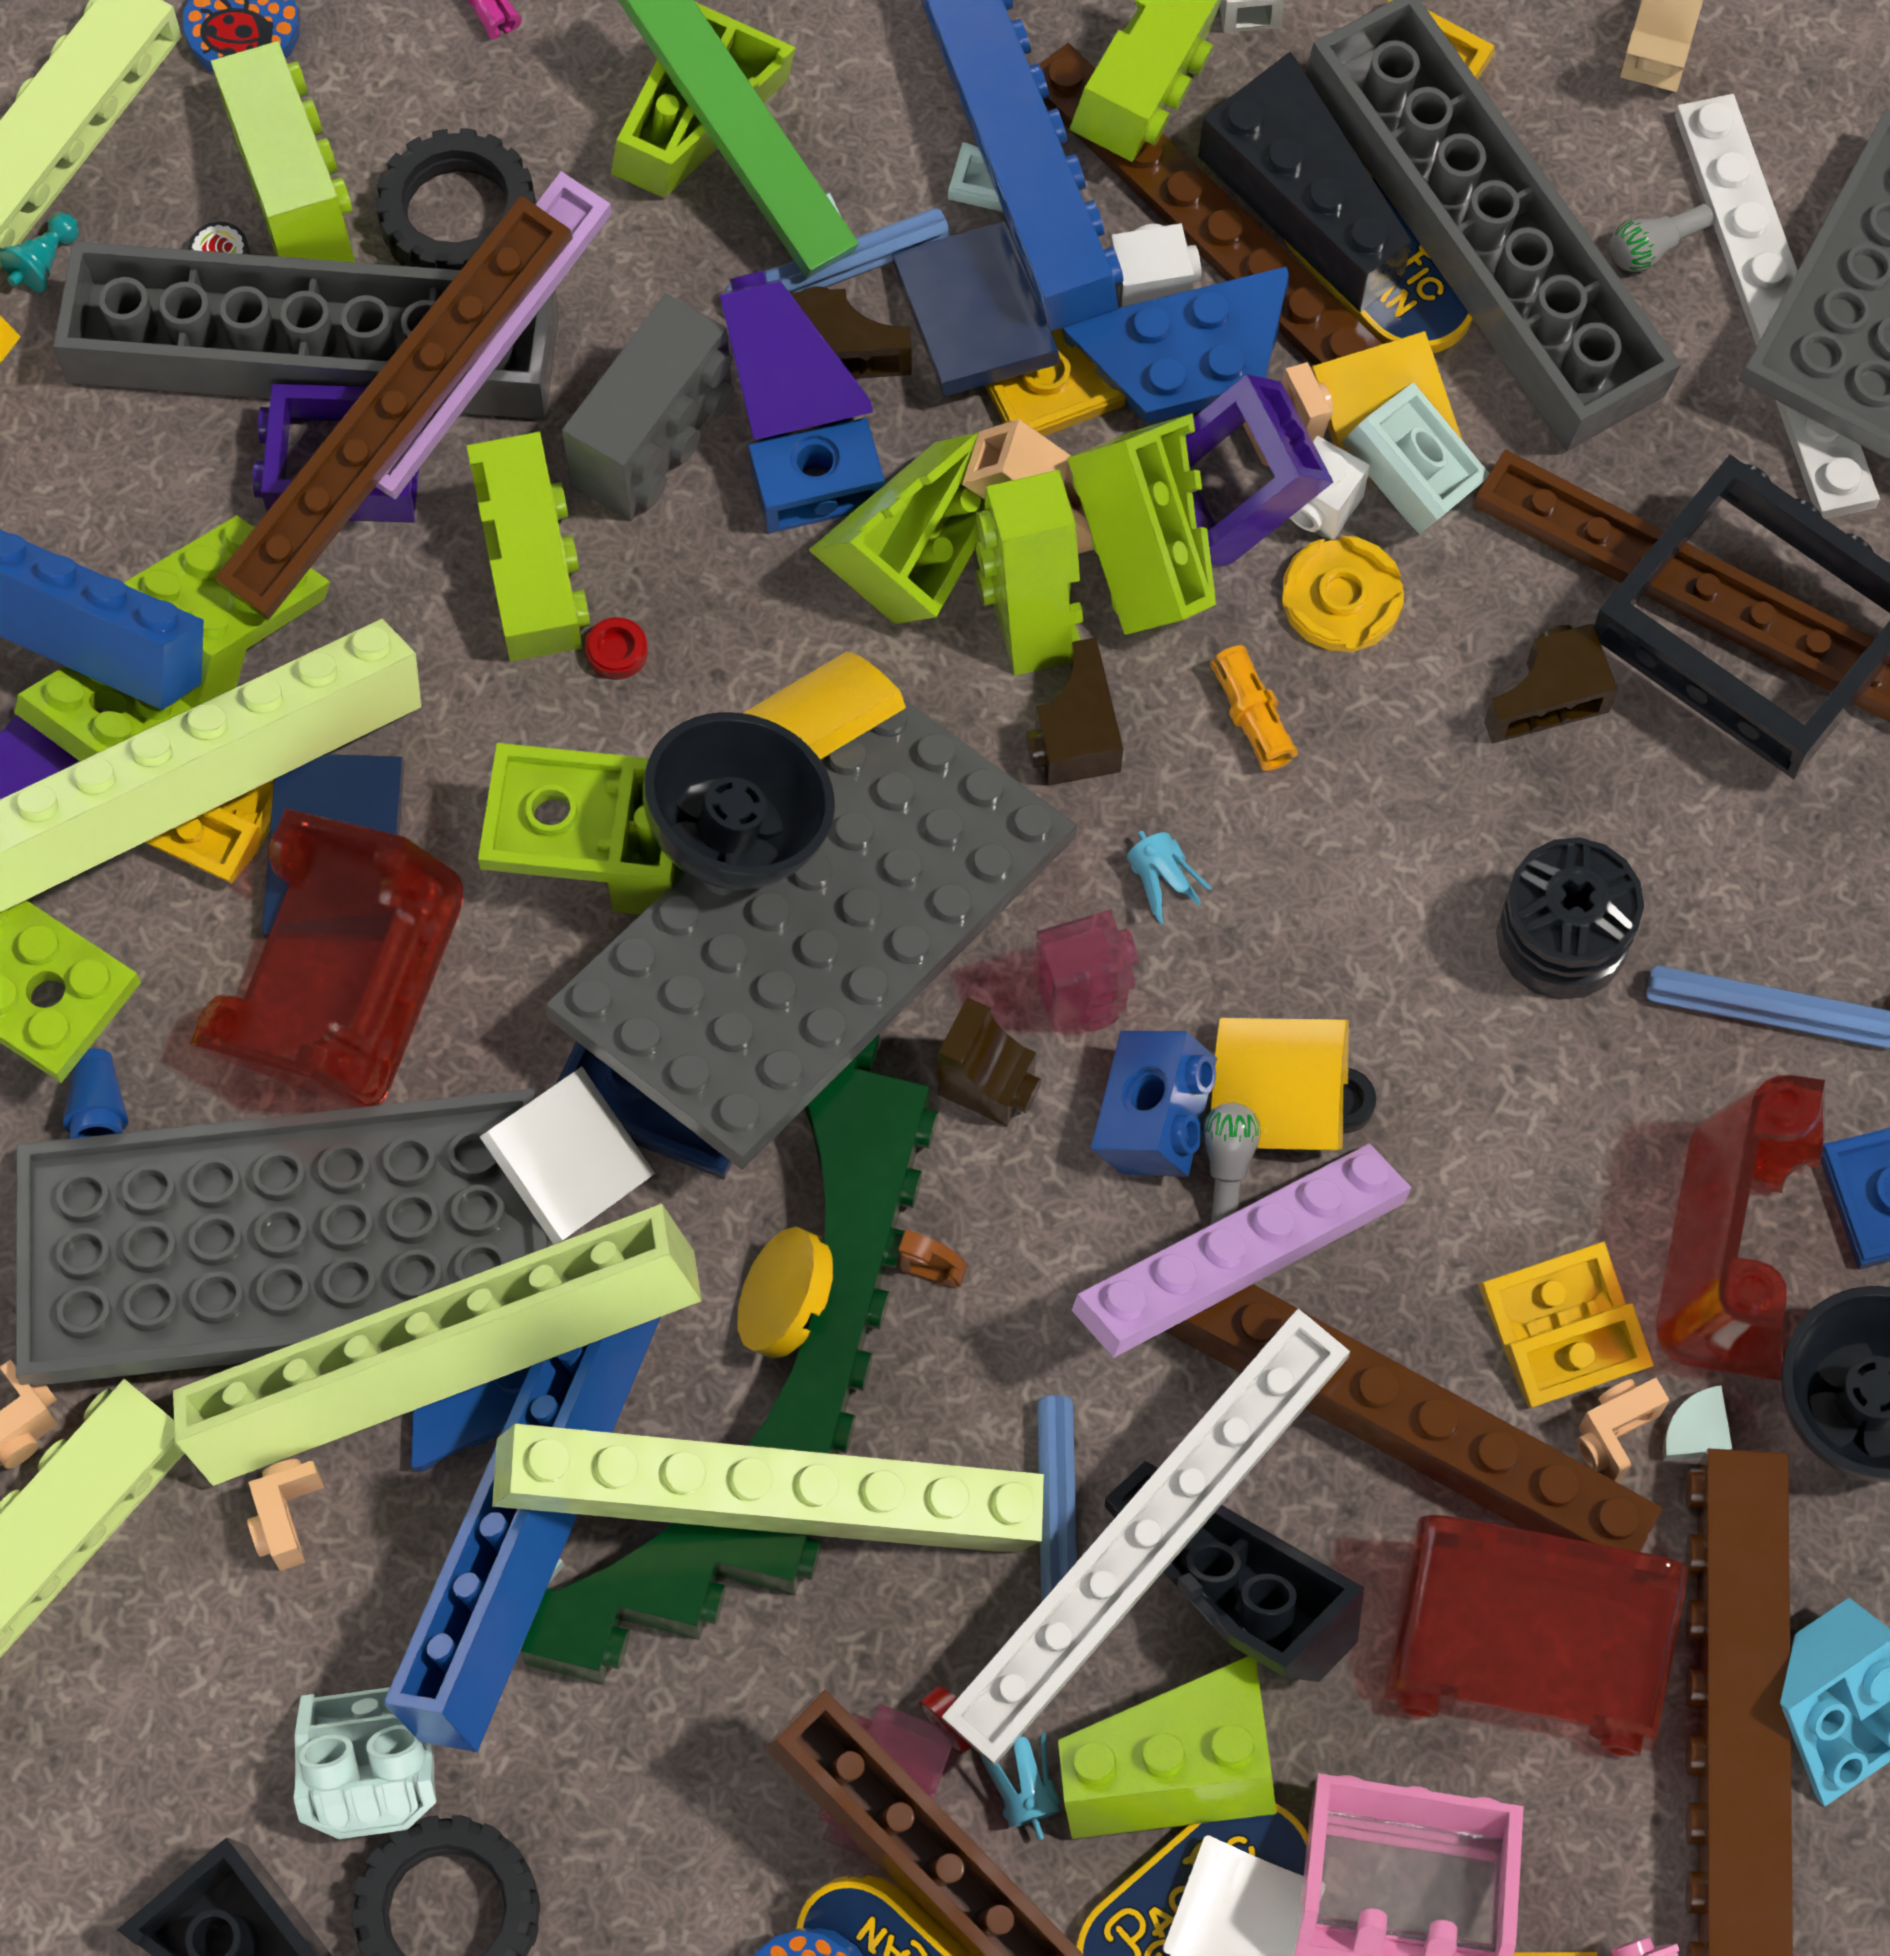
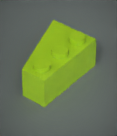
(1145, 74)
(663, 135)
(1145, 524)
(910, 535)
(526, 547)
(1028, 569)
(1172, 1759)

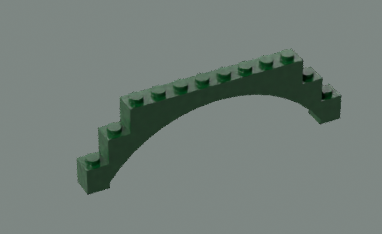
(866, 1150)

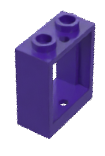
(317, 403)
(1287, 449)

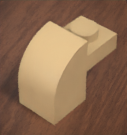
(1661, 42)

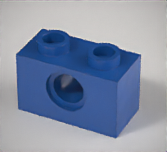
(796, 499)
(1154, 1103)

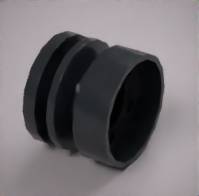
(1576, 949)

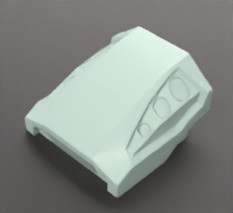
(359, 1766)

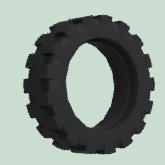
(434, 157)
(437, 1838)

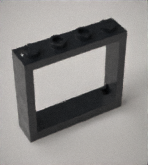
(1700, 680)

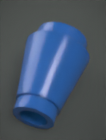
(94, 1098)

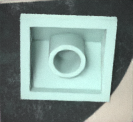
(1416, 458)

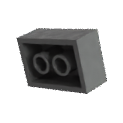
(649, 408)

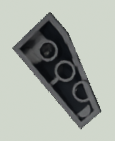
(1261, 1591)

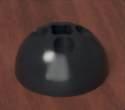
(737, 800)
(1832, 1353)

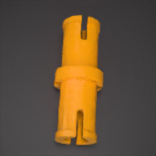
(1253, 708)

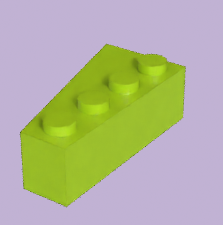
(282, 154)

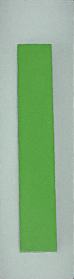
(744, 131)

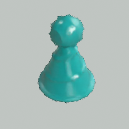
(33, 259)

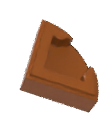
(925, 1259)

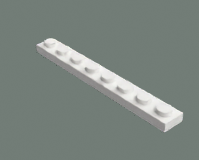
(1762, 273)
(1145, 1537)

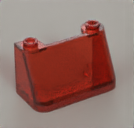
(341, 961)
(1712, 1303)
(1536, 1629)

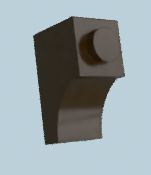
(861, 344)
(1563, 685)
(1078, 730)
(986, 1066)

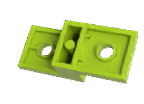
(66, 700)
(598, 840)
(96, 987)

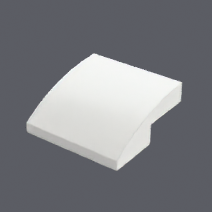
(567, 1155)

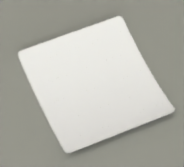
(1236, 1906)

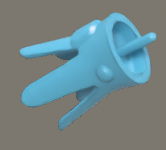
(1159, 857)
(1035, 1799)

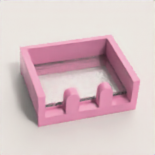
(1408, 1872)

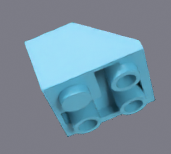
(1840, 1698)

